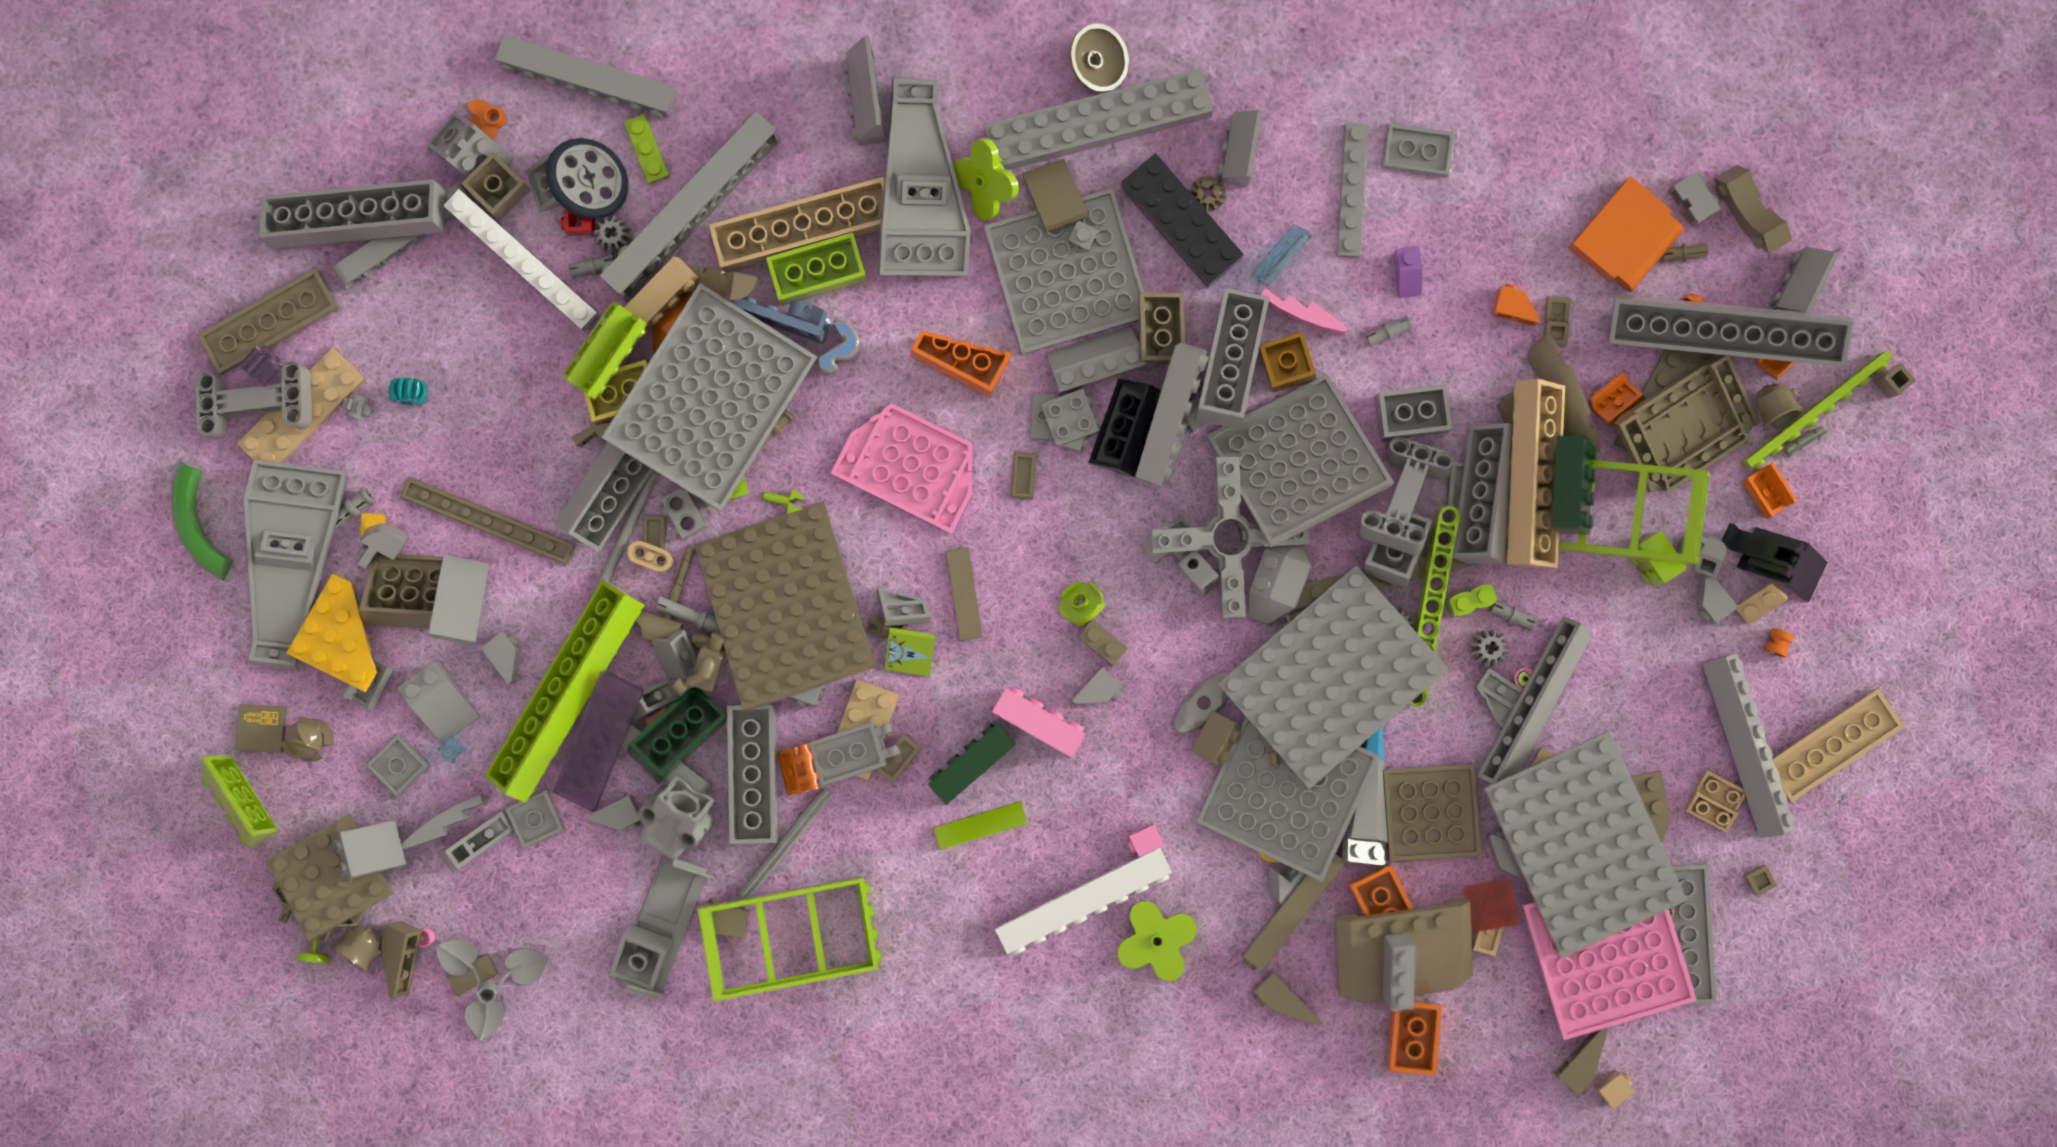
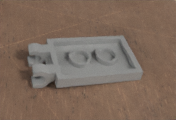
(851, 752)

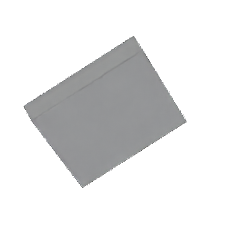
(397, 765)
(534, 819)

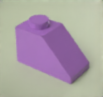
(1408, 271)

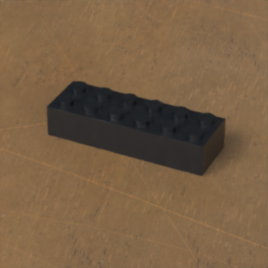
(1181, 220)

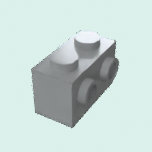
(811, 696)

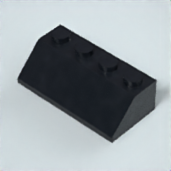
(1125, 427)

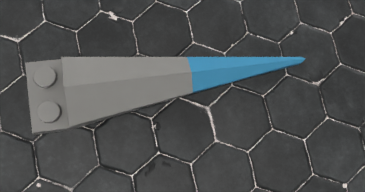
(1367, 831)

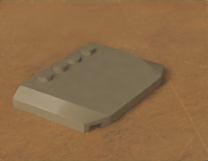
(1689, 422)
(1441, 949)

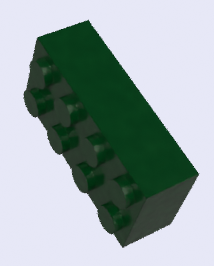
(1574, 485)
(676, 734)
(970, 765)

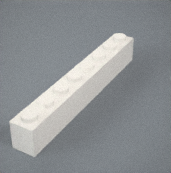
(521, 260)
(1083, 900)

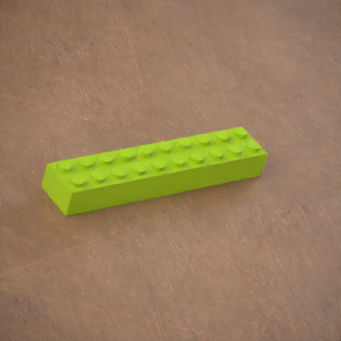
(563, 691)

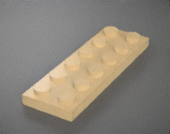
(331, 382)
(1836, 744)

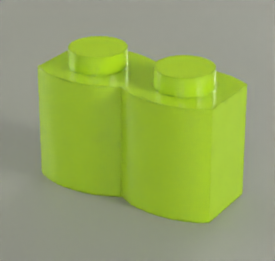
(1467, 602)

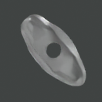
(1190, 715)

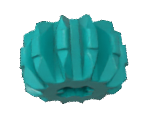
(408, 391)

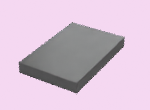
(1418, 150)

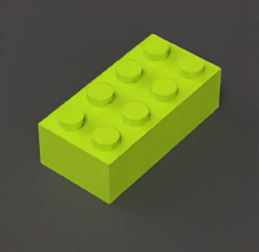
(816, 268)

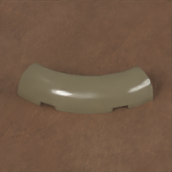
(726, 284)
(1549, 366)

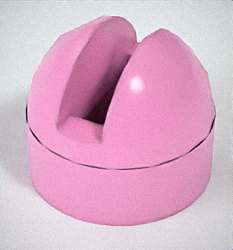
(431, 937)

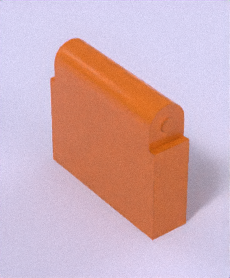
(1627, 235)

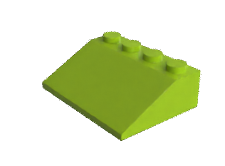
(237, 799)

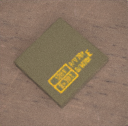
(261, 728)

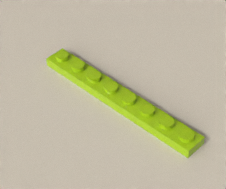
(1824, 405)

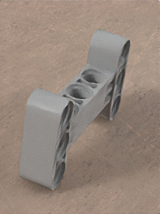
(253, 400)
(1406, 495)

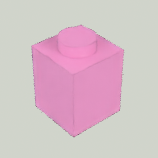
(1145, 840)

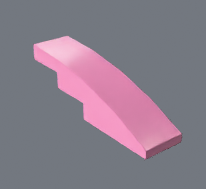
(1311, 316)

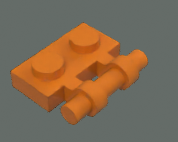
(793, 769)

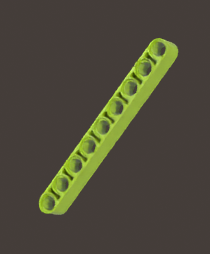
(1442, 573)

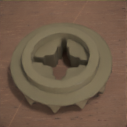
(1209, 203)

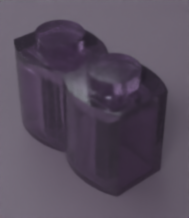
(261, 364)

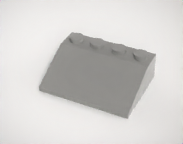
(864, 93)

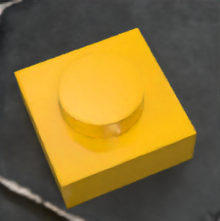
(369, 520)

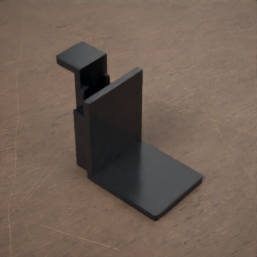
(1777, 558)

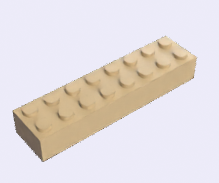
(796, 224)
(1536, 424)

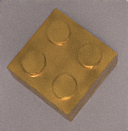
(1287, 362)

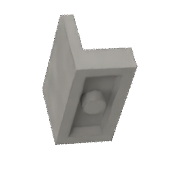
(676, 655)

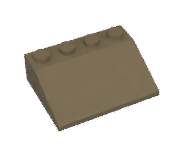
(400, 590)

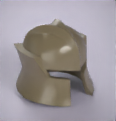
(1777, 405)
(305, 739)
(359, 946)

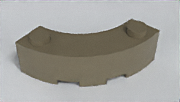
(1759, 224)

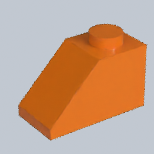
(1514, 306)

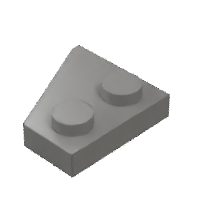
(902, 608)
(1498, 695)

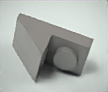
(1283, 885)

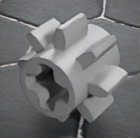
(357, 407)

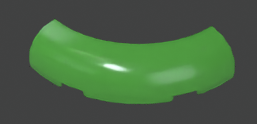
(188, 524)

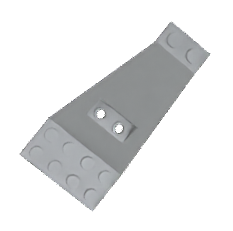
(920, 230)
(294, 510)

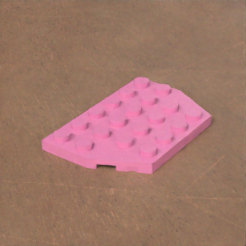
(910, 466)

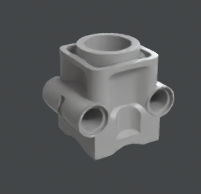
(675, 818)

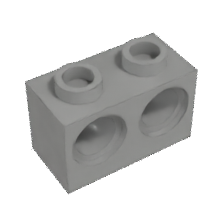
(688, 510)

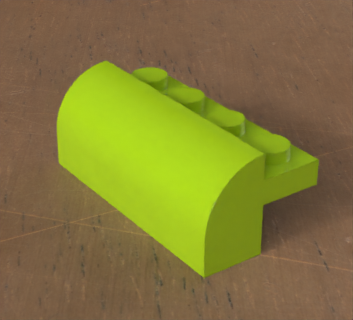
(604, 350)

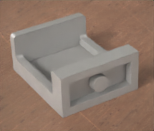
(369, 850)

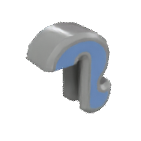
(842, 352)

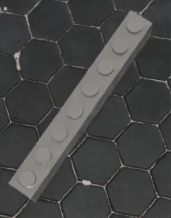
(586, 76)
(1536, 701)
(1749, 746)

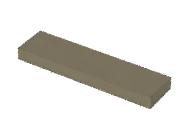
(964, 594)

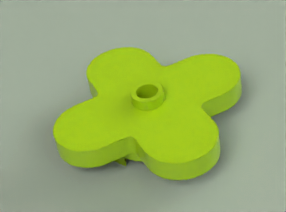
(985, 179)
(1148, 924)

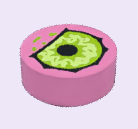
(1521, 677)

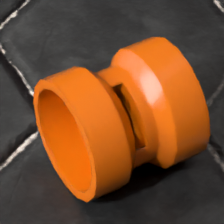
(1779, 642)

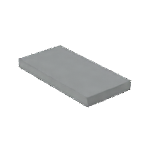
(458, 600)

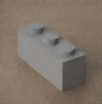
(1398, 971)

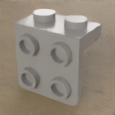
(1071, 417)

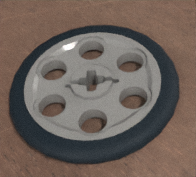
(570, 197)

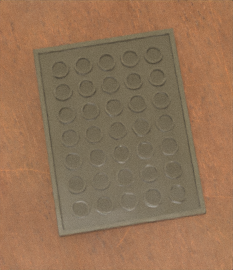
(784, 606)

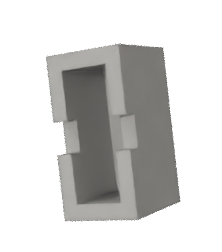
(1695, 198)

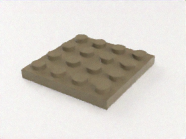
(1432, 812)
(316, 889)

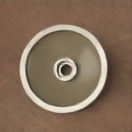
(1108, 57)

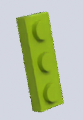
(646, 149)

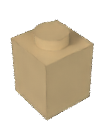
(1615, 1089)

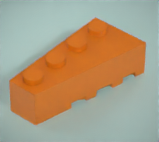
(962, 361)

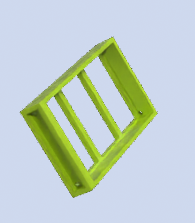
(1694, 523)
(712, 954)

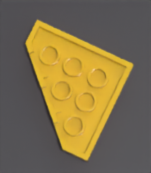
(335, 636)

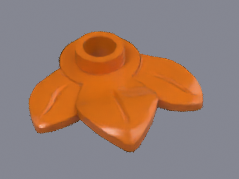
(482, 116)

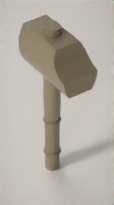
(663, 627)

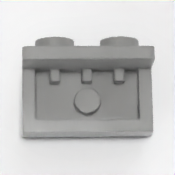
(374, 691)

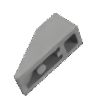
(476, 841)

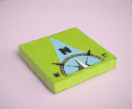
(909, 652)

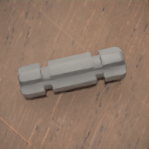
(1806, 441)

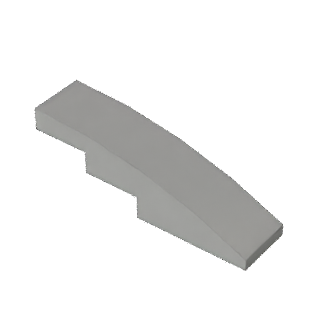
(438, 826)

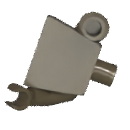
(709, 664)

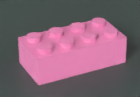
(1038, 722)

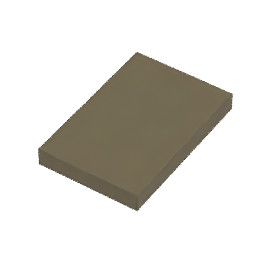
(1055, 195)

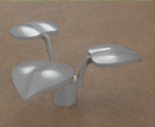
(485, 1013)

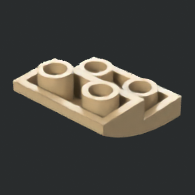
(1716, 800)

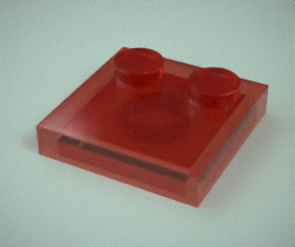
(1491, 905)

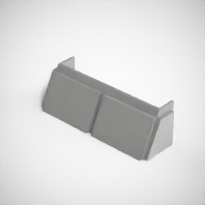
(668, 911)

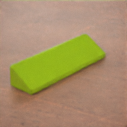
(980, 825)

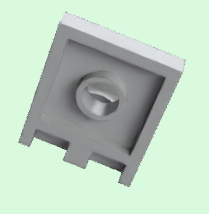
(462, 143)

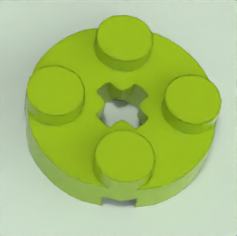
(1088, 610)

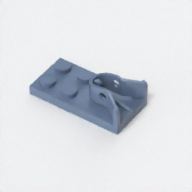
(808, 325)

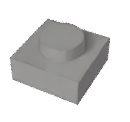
(1083, 236)

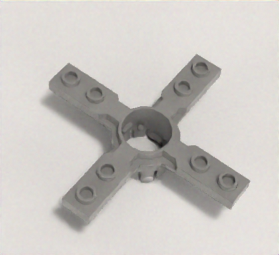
(1201, 538)

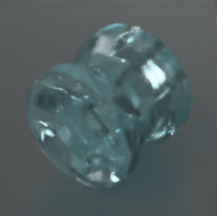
(451, 749)

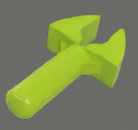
(784, 500)

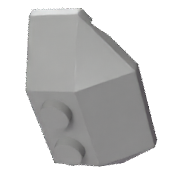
(1278, 582)

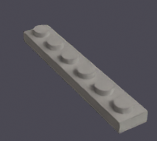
(1352, 190)

